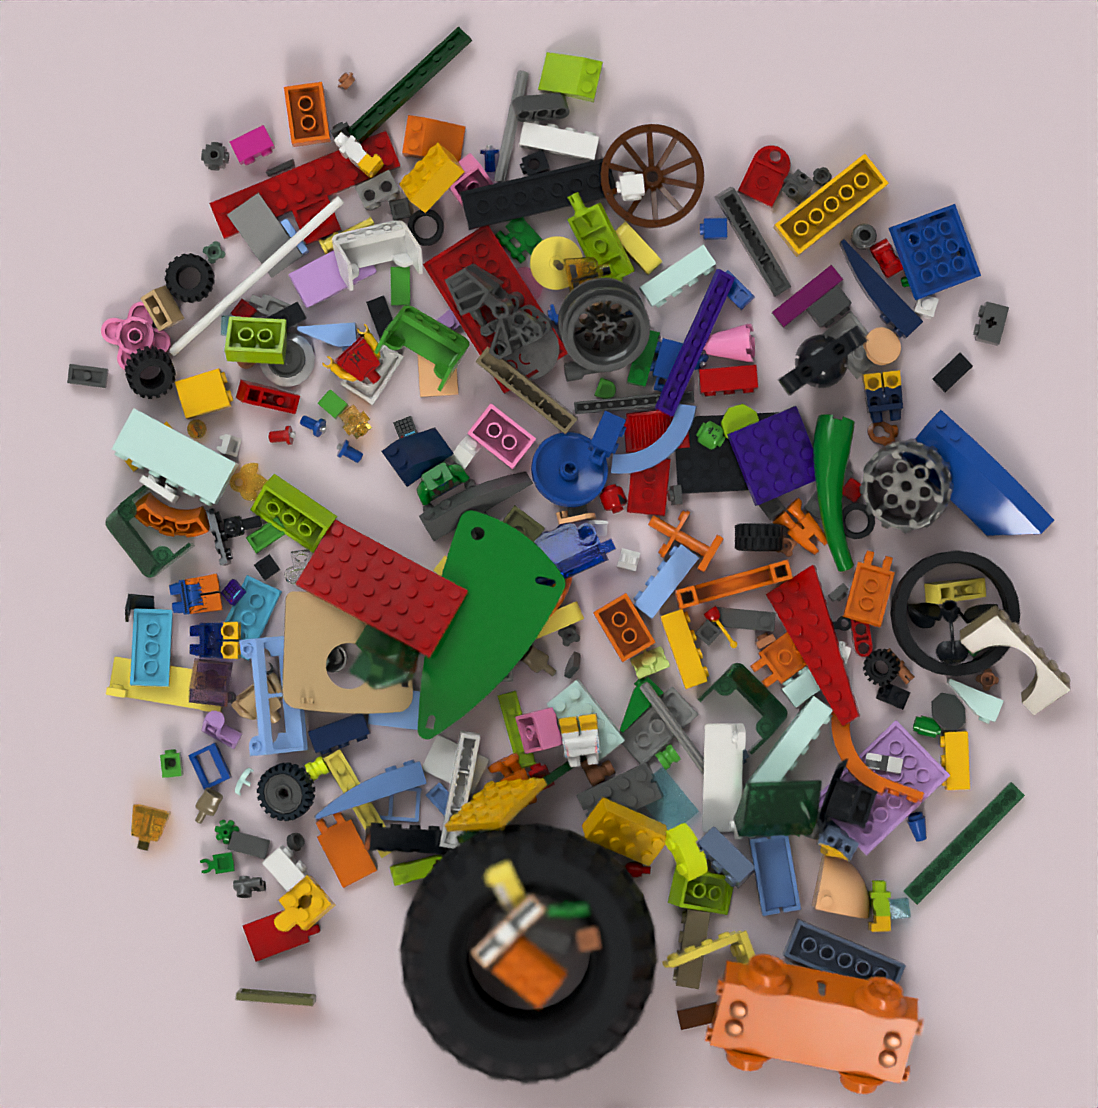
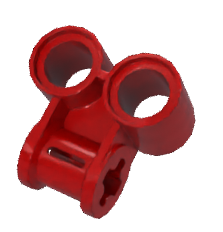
(886, 258)

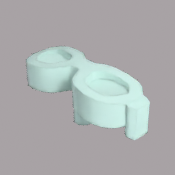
(242, 780)

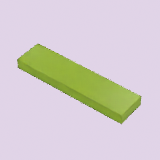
(510, 709)

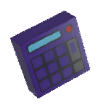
(233, 592)

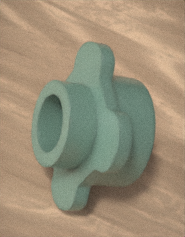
(215, 246)

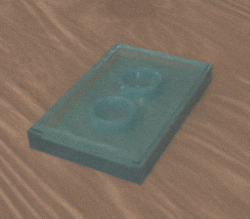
(674, 806)

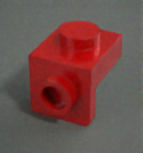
(539, 771)

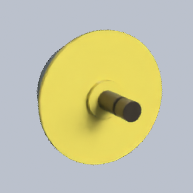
(548, 263)

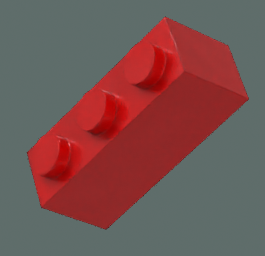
(728, 380)

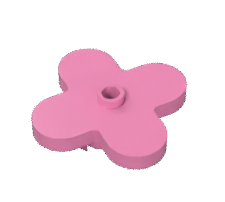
(139, 322)

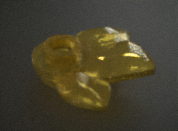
(251, 481)

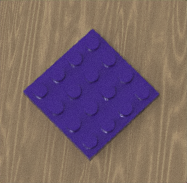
(774, 455)

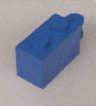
(667, 354)
(605, 437)

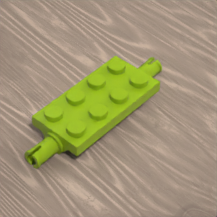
(599, 237)

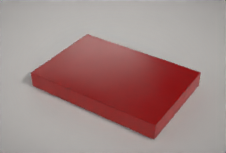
(649, 490)

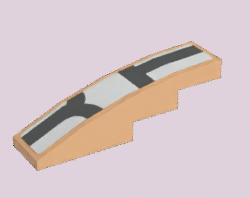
(508, 931)

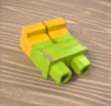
(880, 906)

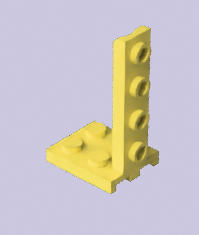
(740, 947)

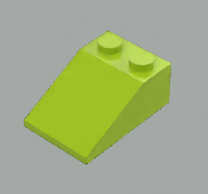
(571, 76)
(703, 893)

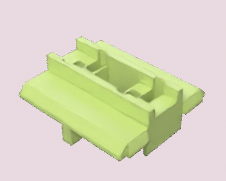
(649, 662)

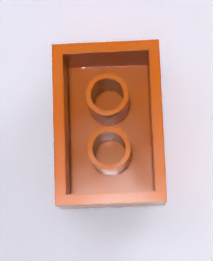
(307, 114)
(624, 627)
(530, 971)

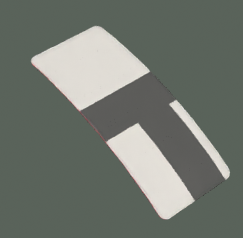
(884, 763)

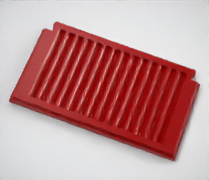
(646, 428)

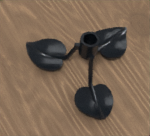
(926, 614)

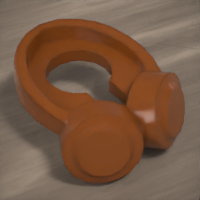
(892, 430)

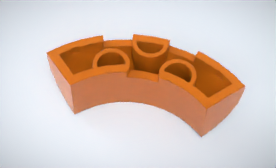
(171, 520)

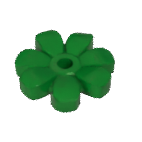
(221, 830)

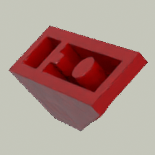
(267, 397)

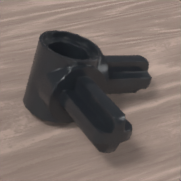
(236, 525)

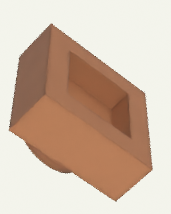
(764, 639)
(588, 939)

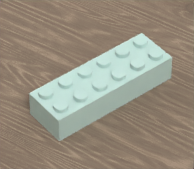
(793, 742)

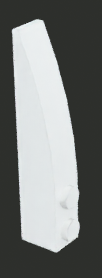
(460, 782)

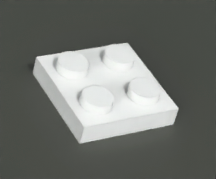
(154, 484)

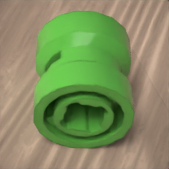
(668, 756)

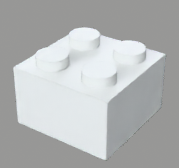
(285, 867)

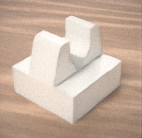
(229, 445)
(628, 559)

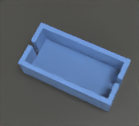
(774, 874)

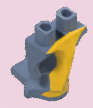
(836, 842)

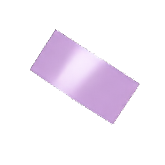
(322, 279)

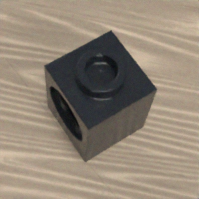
(538, 156)

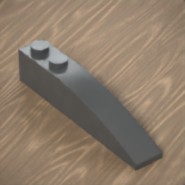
(752, 240)
(479, 498)

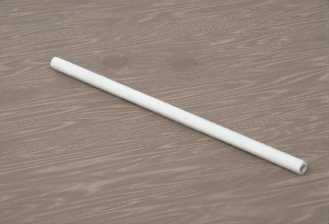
(256, 275)

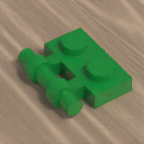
(523, 234)

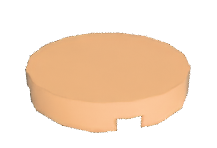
(882, 346)

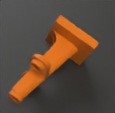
(685, 539)

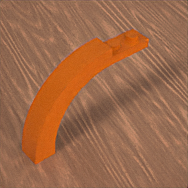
(861, 772)

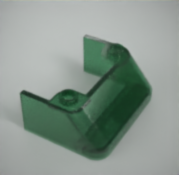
(148, 562)
(383, 660)
(741, 679)

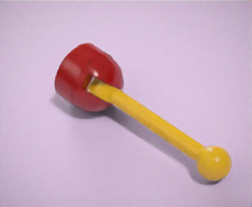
(713, 616)

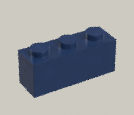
(339, 733)

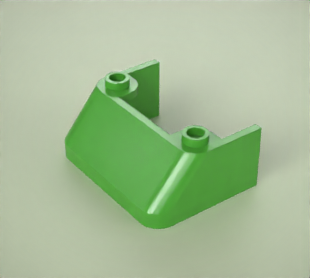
(426, 338)

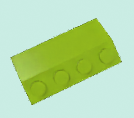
(301, 516)

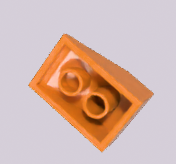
(425, 133)

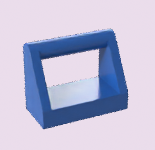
(219, 761)

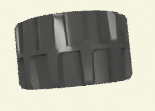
(880, 510)

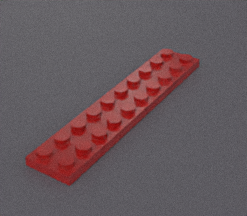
(306, 182)

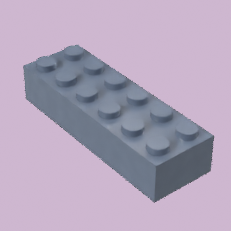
(838, 955)

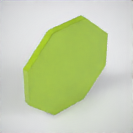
(737, 418)

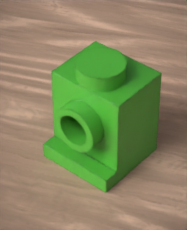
(167, 770)

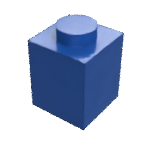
(714, 229)

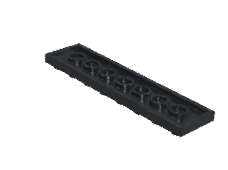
(533, 194)

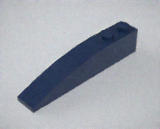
(881, 295)

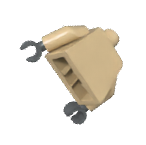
(246, 704)

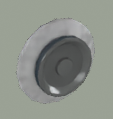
(297, 365)

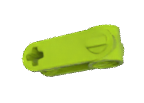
(413, 870)

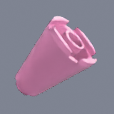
(732, 344)

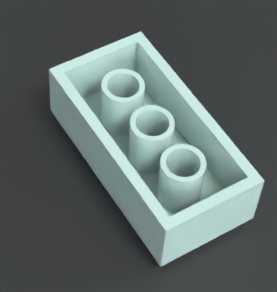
(577, 701)

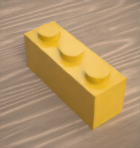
(955, 759)

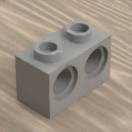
(375, 185)

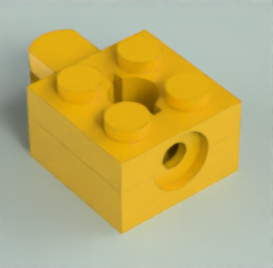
(303, 905)

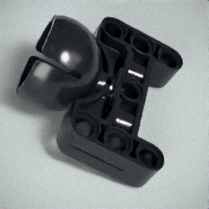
(822, 360)

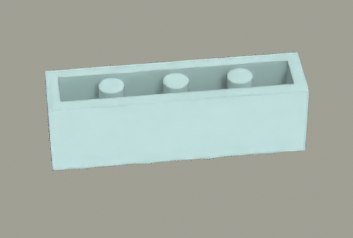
(677, 276)

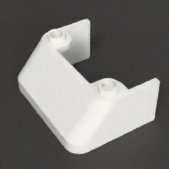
(374, 246)

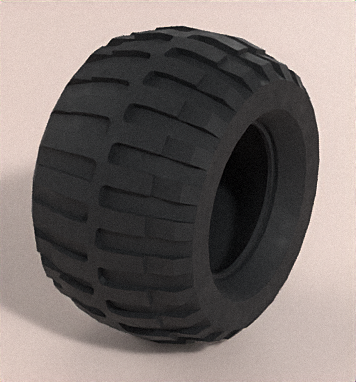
(512, 1040)

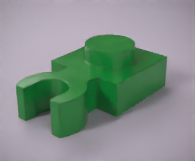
(221, 863)

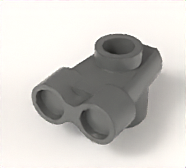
(245, 886)

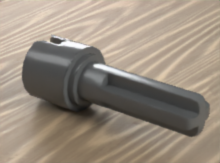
(574, 371)

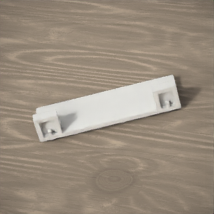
(722, 775)

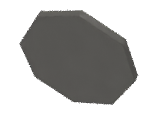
(948, 712)

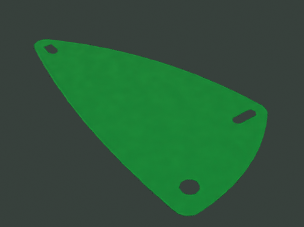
(494, 621)

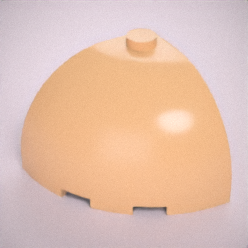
(840, 889)

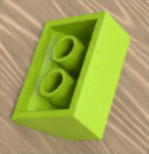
(256, 340)

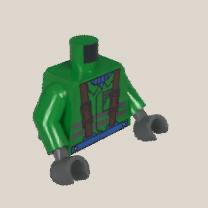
(440, 481)

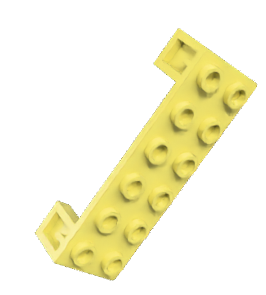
(175, 694)

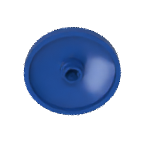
(563, 470)

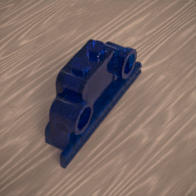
(573, 549)

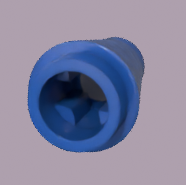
(917, 825)

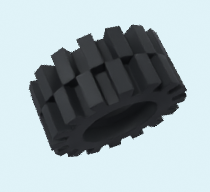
(871, 671)

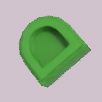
(605, 389)

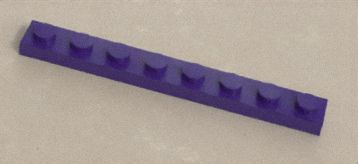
(694, 342)

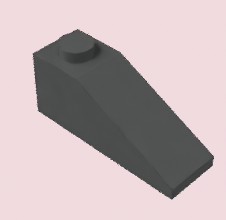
(747, 619)

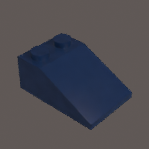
(417, 454)

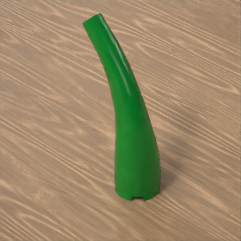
(831, 456)

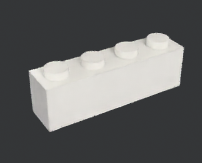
(559, 141)

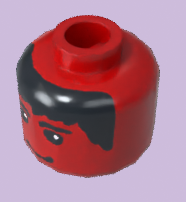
(613, 498)

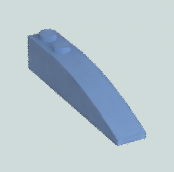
(378, 787)

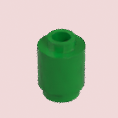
(926, 726)

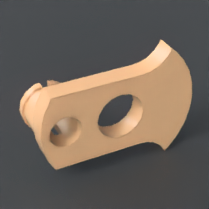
(563, 518)

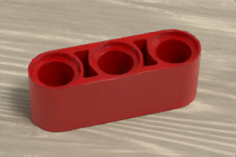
(863, 638)

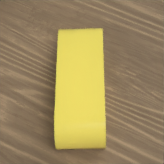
(637, 248)
(561, 618)

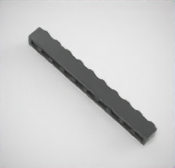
(625, 403)

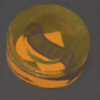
(196, 429)

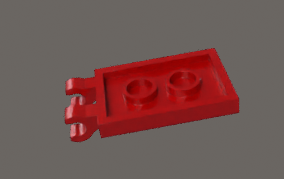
(267, 940)

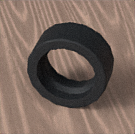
(440, 227)
(870, 526)

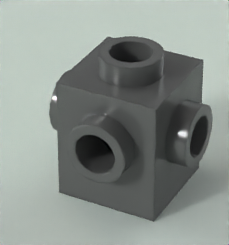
(218, 162)
(797, 186)

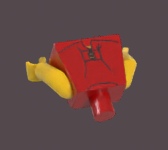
(358, 360)

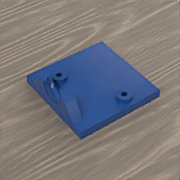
(932, 256)

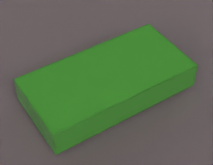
(400, 286)
(265, 536)

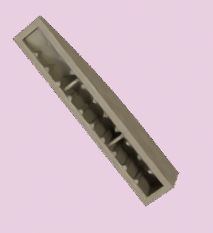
(528, 391)

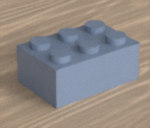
(725, 858)

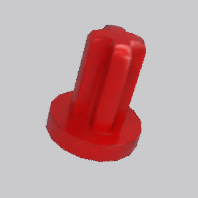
(282, 435)

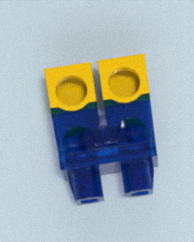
(210, 640)

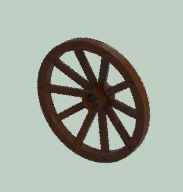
(695, 158)

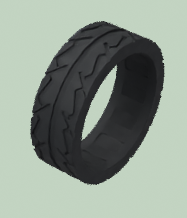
(1000, 580)

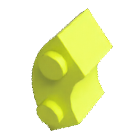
(689, 859)

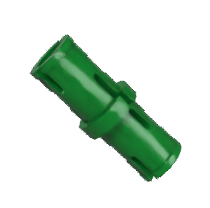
(568, 910)

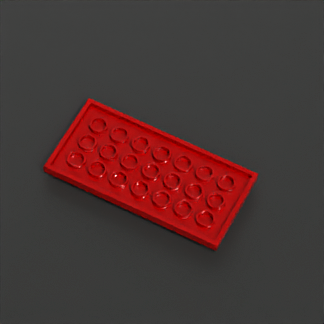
(487, 253)
(382, 588)

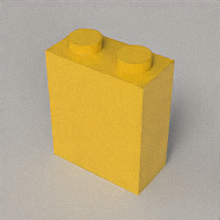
(204, 393)

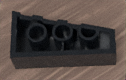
(403, 839)

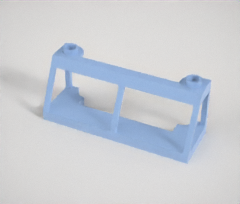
(295, 736)

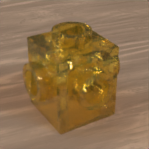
(355, 422)

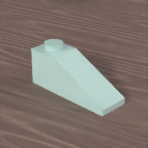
(980, 703)

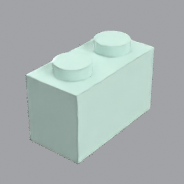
(801, 687)

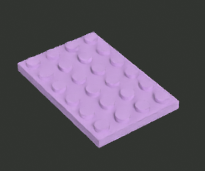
(888, 811)

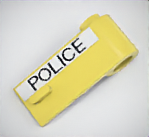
(506, 886)

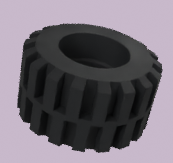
(174, 271)
(153, 386)
(758, 537)

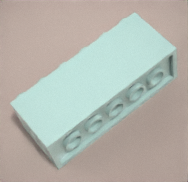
(174, 457)

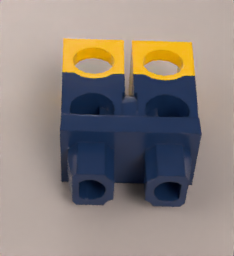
(883, 400)

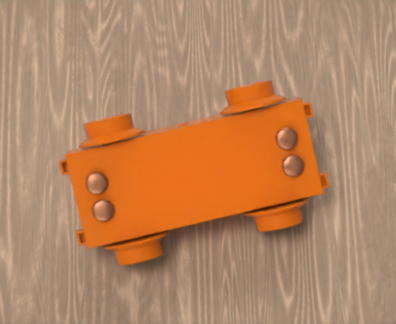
(814, 1021)

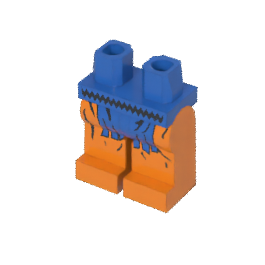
(191, 595)

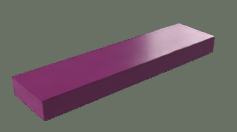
(807, 296)

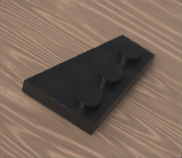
(214, 519)

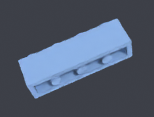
(666, 581)

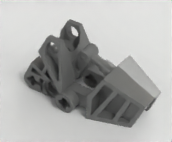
(476, 287)

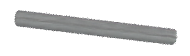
(510, 129)
(673, 725)

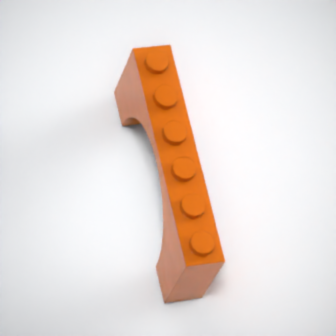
(733, 584)

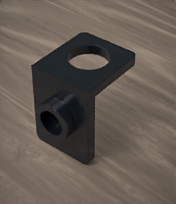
(138, 602)

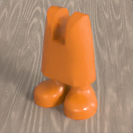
(803, 529)
(505, 765)

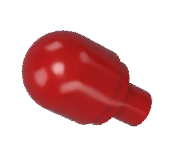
(636, 869)

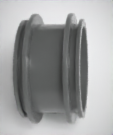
(612, 352)

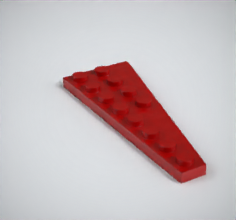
(807, 620)

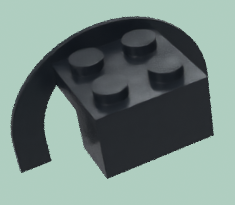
(846, 801)

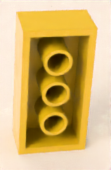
(625, 831)

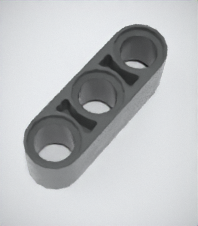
(540, 107)

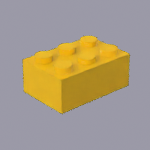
(431, 177)

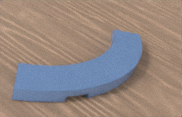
(661, 448)

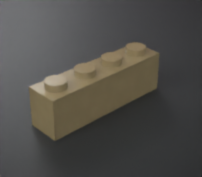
(694, 932)

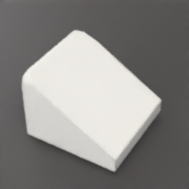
(600, 526)

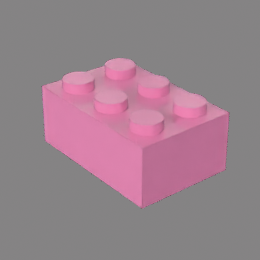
(501, 436)

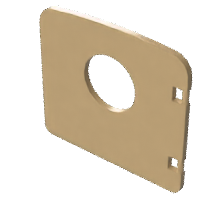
(310, 634)

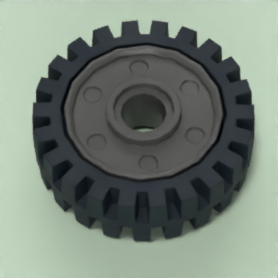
(295, 782)

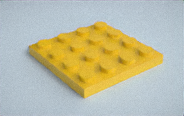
(495, 805)

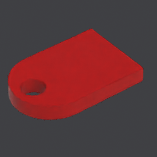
(765, 176)

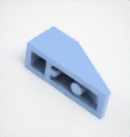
(337, 335)

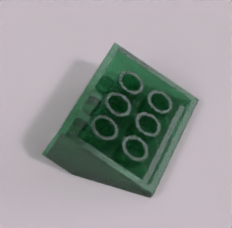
(778, 808)

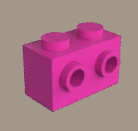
(252, 145)

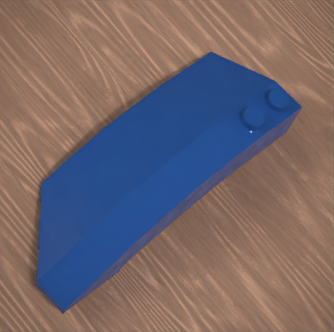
(980, 483)

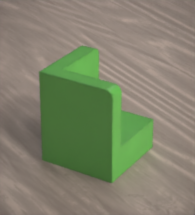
(333, 404)

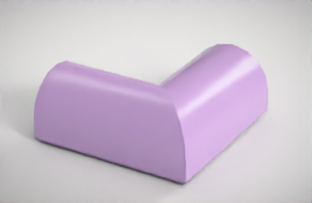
(215, 727)

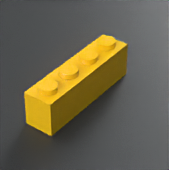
(683, 648)

